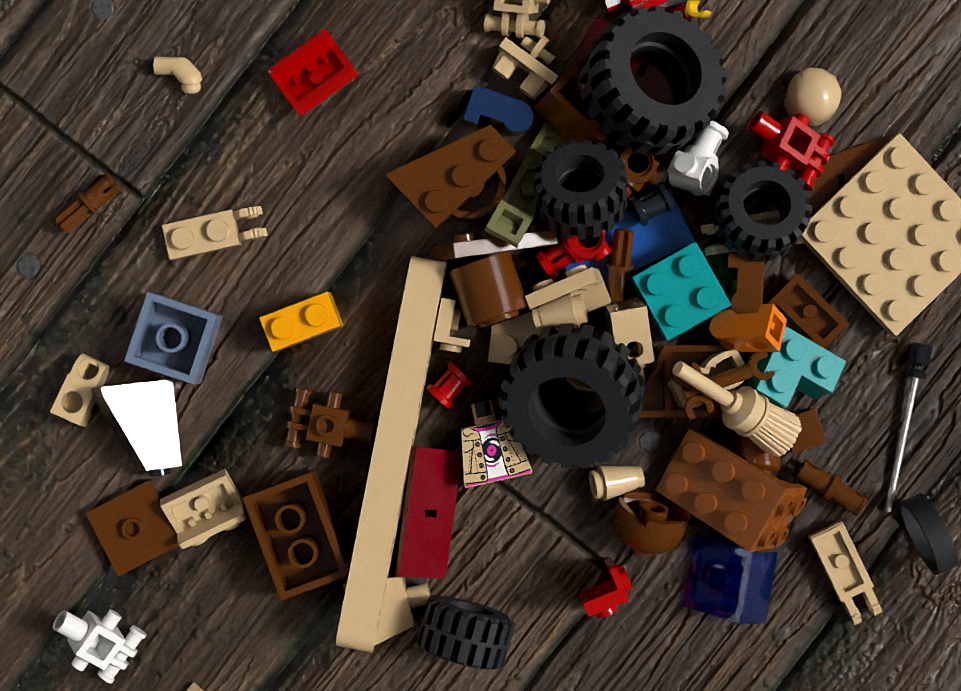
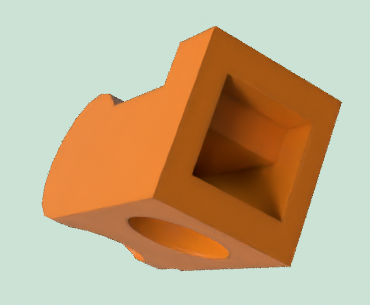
(750, 331)

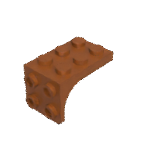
(730, 493)

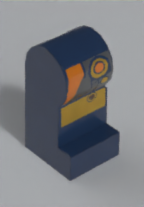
(499, 109)

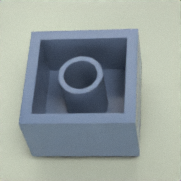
(173, 338)

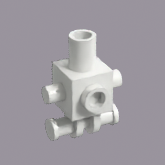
(99, 641)

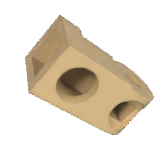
(75, 395)

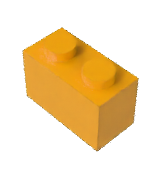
(301, 321)

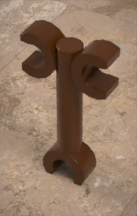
(723, 379)

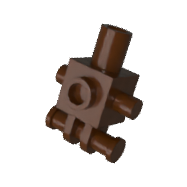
(327, 423)

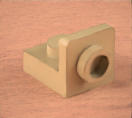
(449, 319)

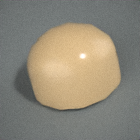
(813, 94)

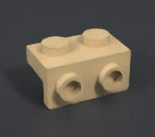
(578, 281)
(204, 509)

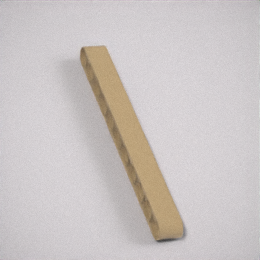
(391, 455)

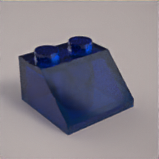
(730, 581)

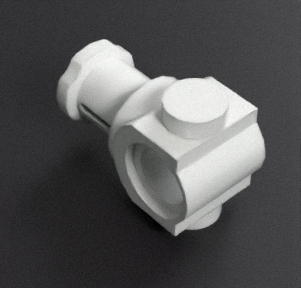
(697, 165)

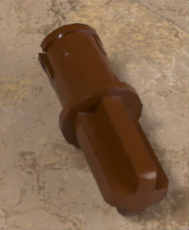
(87, 203)
(620, 265)

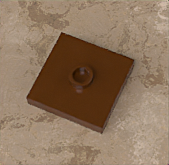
(133, 528)

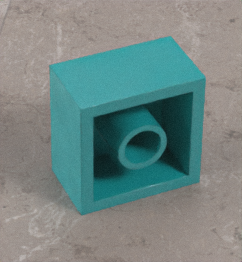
(680, 291)

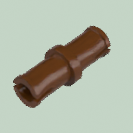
(831, 487)

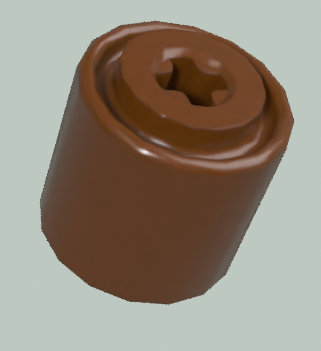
(489, 290)

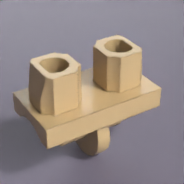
(539, 76)

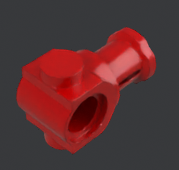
(574, 251)

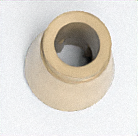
(561, 311)
(615, 480)

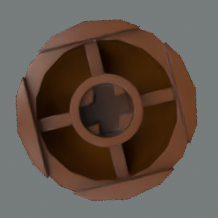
(649, 524)

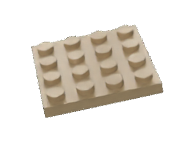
(891, 235)

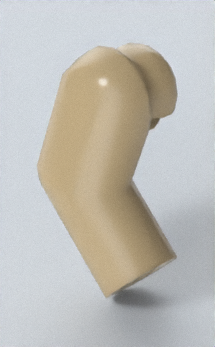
(182, 70)

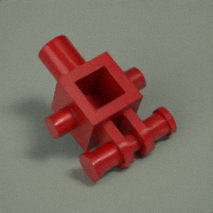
(793, 145)

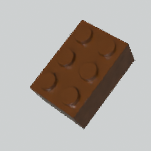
(297, 534)

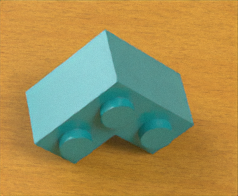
(797, 366)

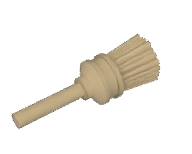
(748, 412)

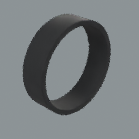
(928, 534)

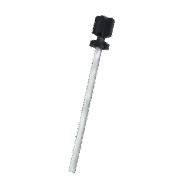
(919, 356)

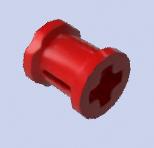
(449, 385)

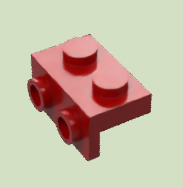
(312, 72)
(604, 597)

